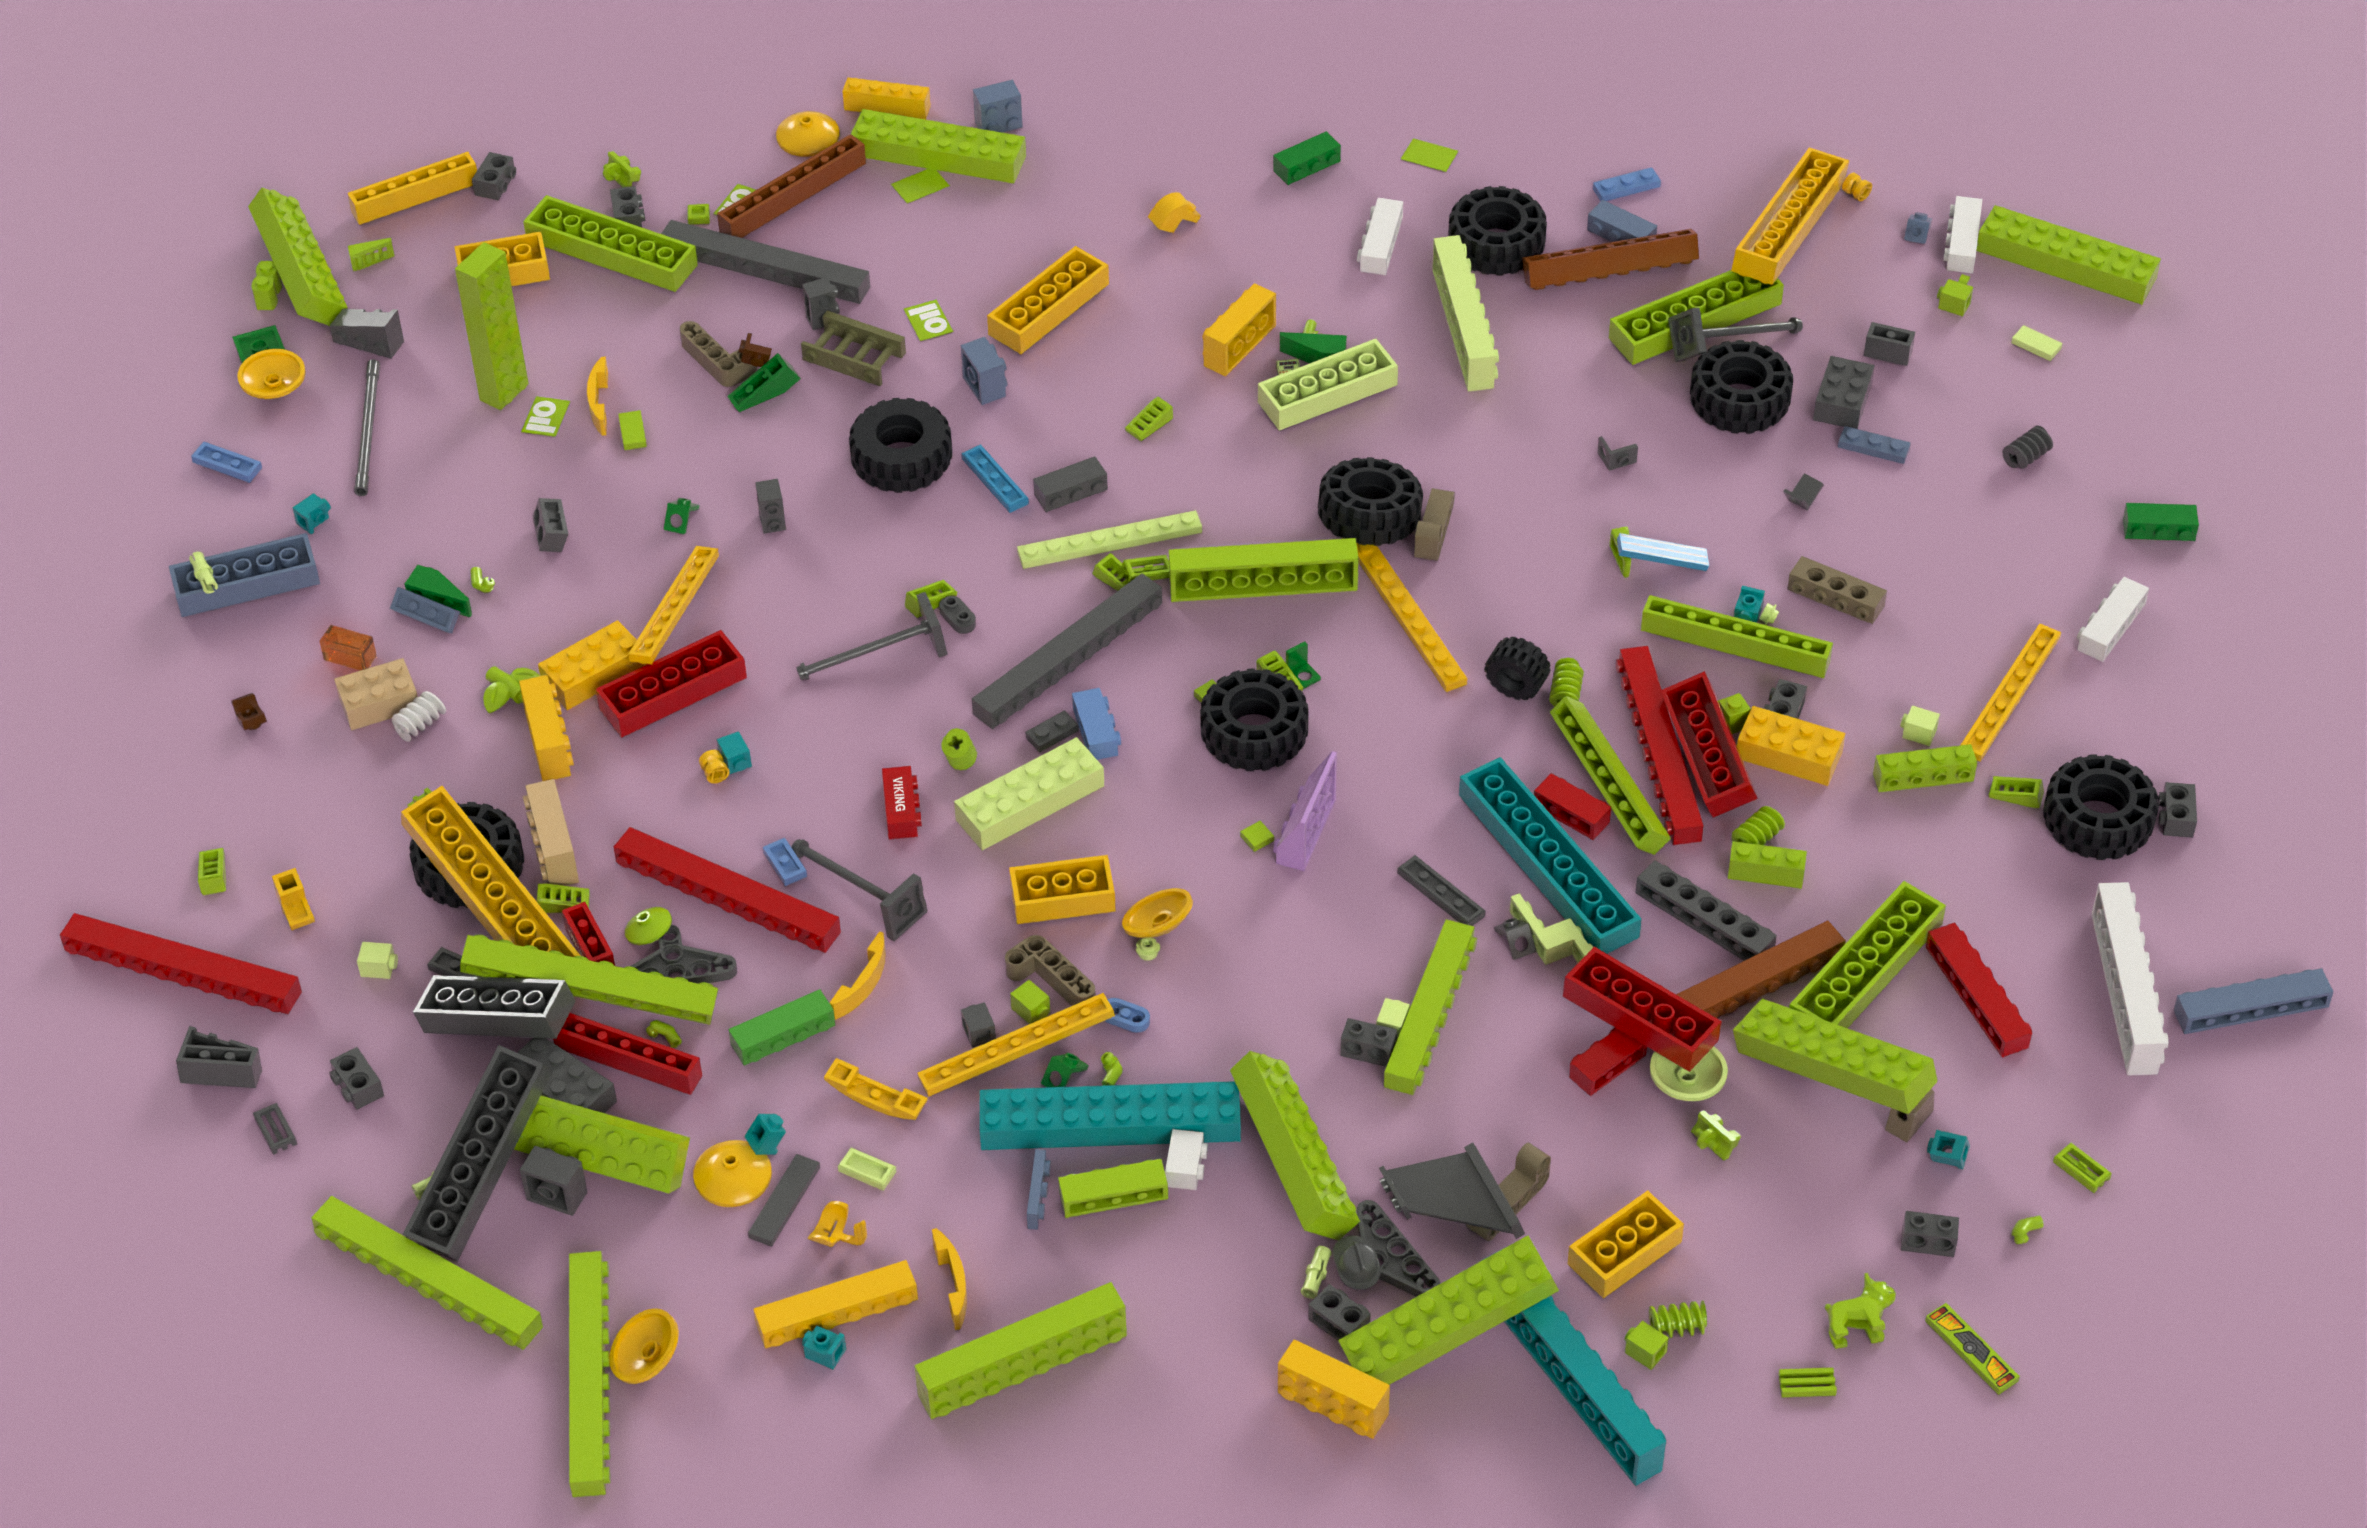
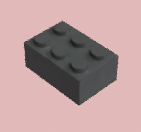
(1843, 392)

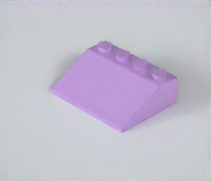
(1308, 816)

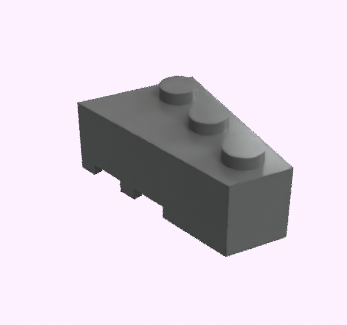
(369, 331)
(217, 1062)

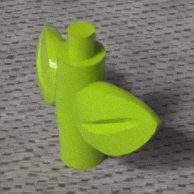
(504, 687)

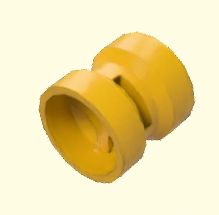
(1855, 185)
(714, 766)

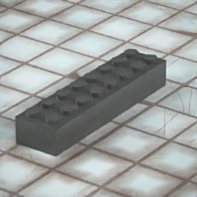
(477, 1153)

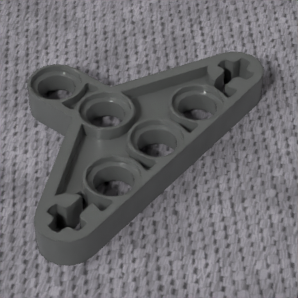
(688, 961)
(1394, 1265)

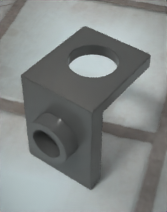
(1619, 457)
(1804, 491)
(1513, 930)

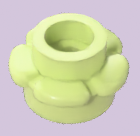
(1769, 614)
(1147, 948)

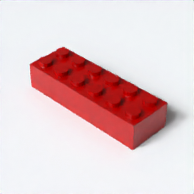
(671, 683)
(1708, 744)
(1642, 1009)

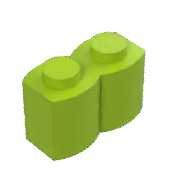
(266, 286)

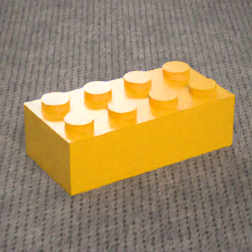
(524, 257)
(1239, 329)
(590, 664)
(546, 727)
(1790, 745)
(1062, 889)
(1625, 1244)
(1333, 1389)

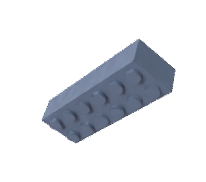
(247, 574)

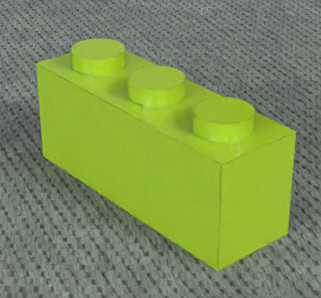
(1767, 864)

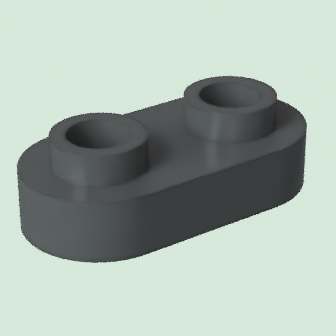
(954, 611)

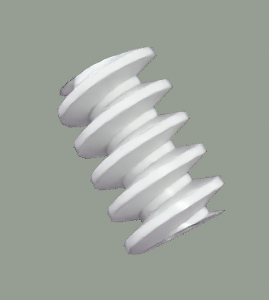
(417, 712)

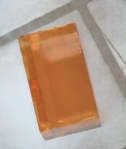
(348, 648)

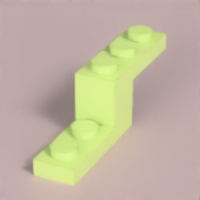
(1555, 940)

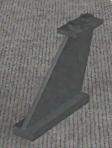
(1453, 1190)

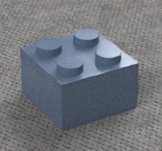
(998, 107)
(983, 370)

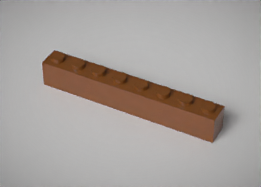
(792, 187)
(1611, 258)
(1766, 971)

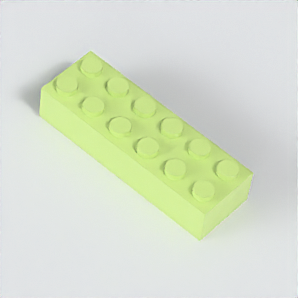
(1327, 384)
(1029, 793)

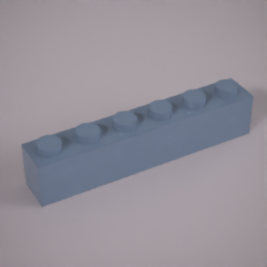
(2253, 1001)

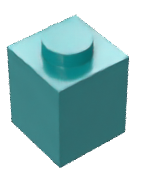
(734, 752)

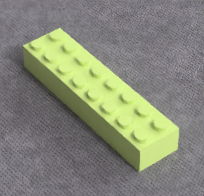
(1464, 313)

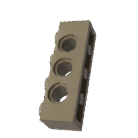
(1837, 589)

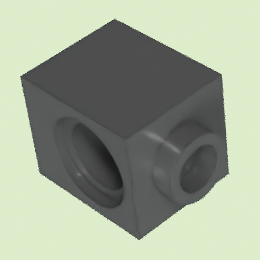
(978, 1024)

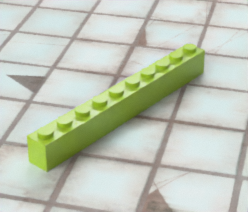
(591, 979)
(427, 1273)
(587, 1374)

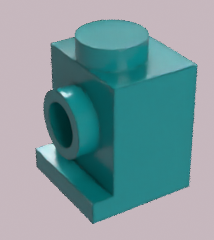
(311, 512)
(1749, 604)
(765, 1134)
(1944, 1140)
(824, 1346)

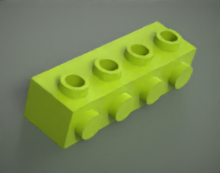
(1924, 768)
(1113, 1188)

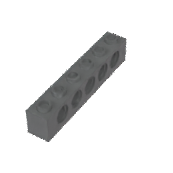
(1703, 912)

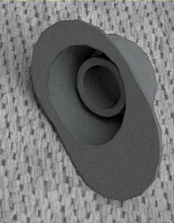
(1356, 1262)

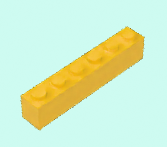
(412, 188)
(836, 1304)

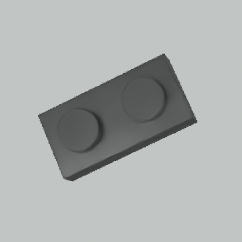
(1052, 731)

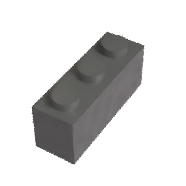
(1070, 484)

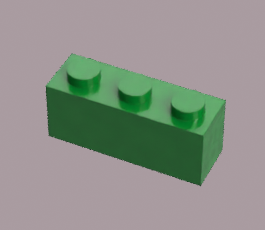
(1307, 158)
(2160, 521)

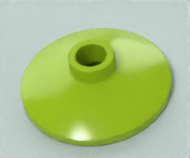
(648, 926)

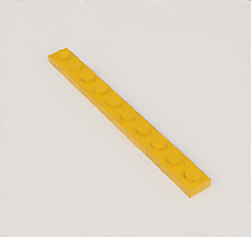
(1410, 617)

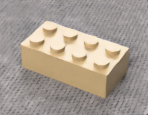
(550, 833)

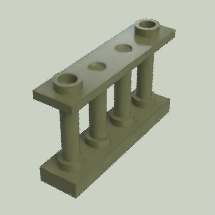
(857, 332)

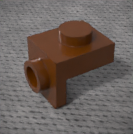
(754, 354)
(248, 712)

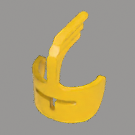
(838, 1212)

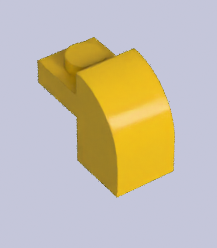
(1171, 210)
(292, 899)

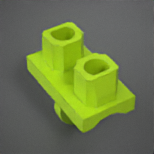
(620, 170)
(1712, 1134)

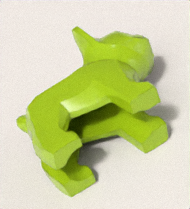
(1861, 1313)

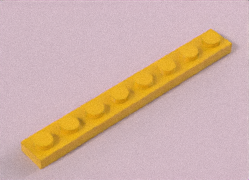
(673, 605)
(2011, 690)
(1015, 1044)

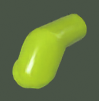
(657, 1027)
(2025, 1225)

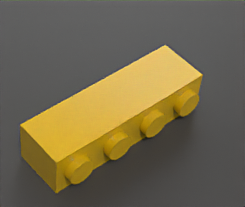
(886, 97)

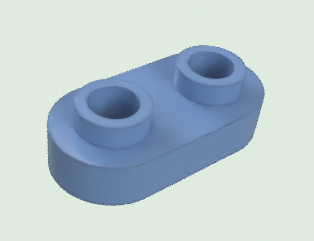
(1129, 1016)

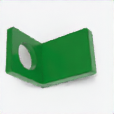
(681, 507)
(1298, 663)
(1065, 1065)

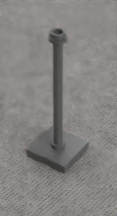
(1689, 336)
(929, 625)
(898, 909)

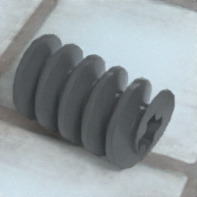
(2027, 448)

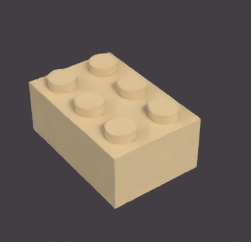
(375, 693)

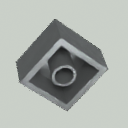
(553, 1180)

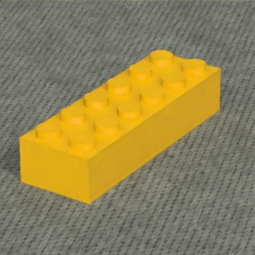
(1048, 299)

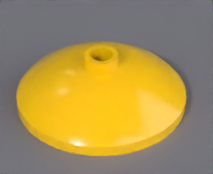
(807, 133)
(271, 373)
(1158, 913)
(731, 1183)
(644, 1346)

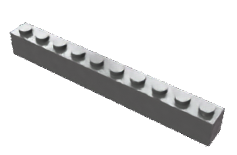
(769, 261)
(1066, 651)

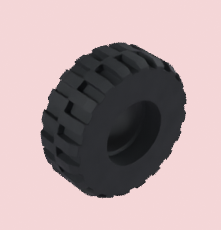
(1499, 209)
(1738, 408)
(900, 467)
(1370, 501)
(1254, 745)
(497, 830)
(2095, 832)

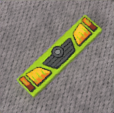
(1972, 1348)

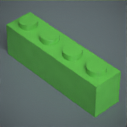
(782, 1027)

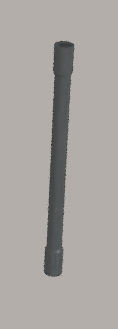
(362, 476)

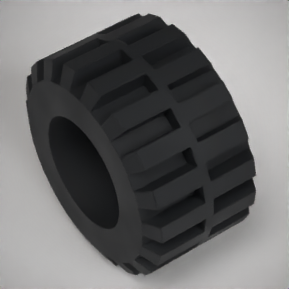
(1517, 668)

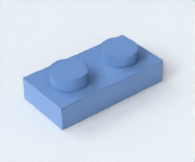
(784, 861)

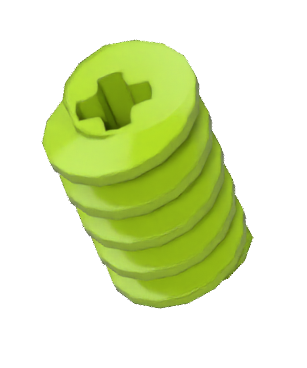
(1566, 680)
(959, 749)
(1759, 827)
(1679, 1318)

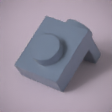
(1918, 227)

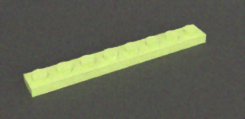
(1109, 539)

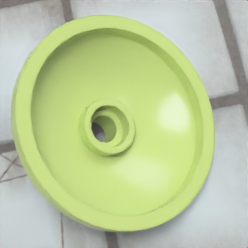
(1699, 1084)

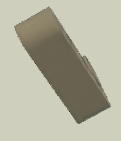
(713, 357)
(1433, 527)
(1040, 956)
(1522, 1184)

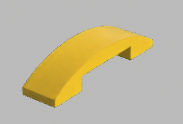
(598, 379)
(848, 998)
(873, 1094)
(946, 1254)

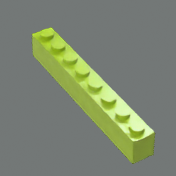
(1736, 636)
(1610, 775)
(1429, 1007)

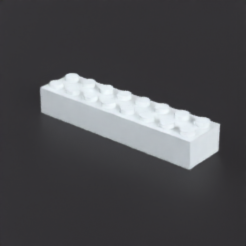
(2129, 979)

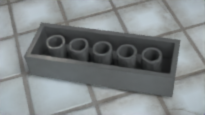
(494, 1006)

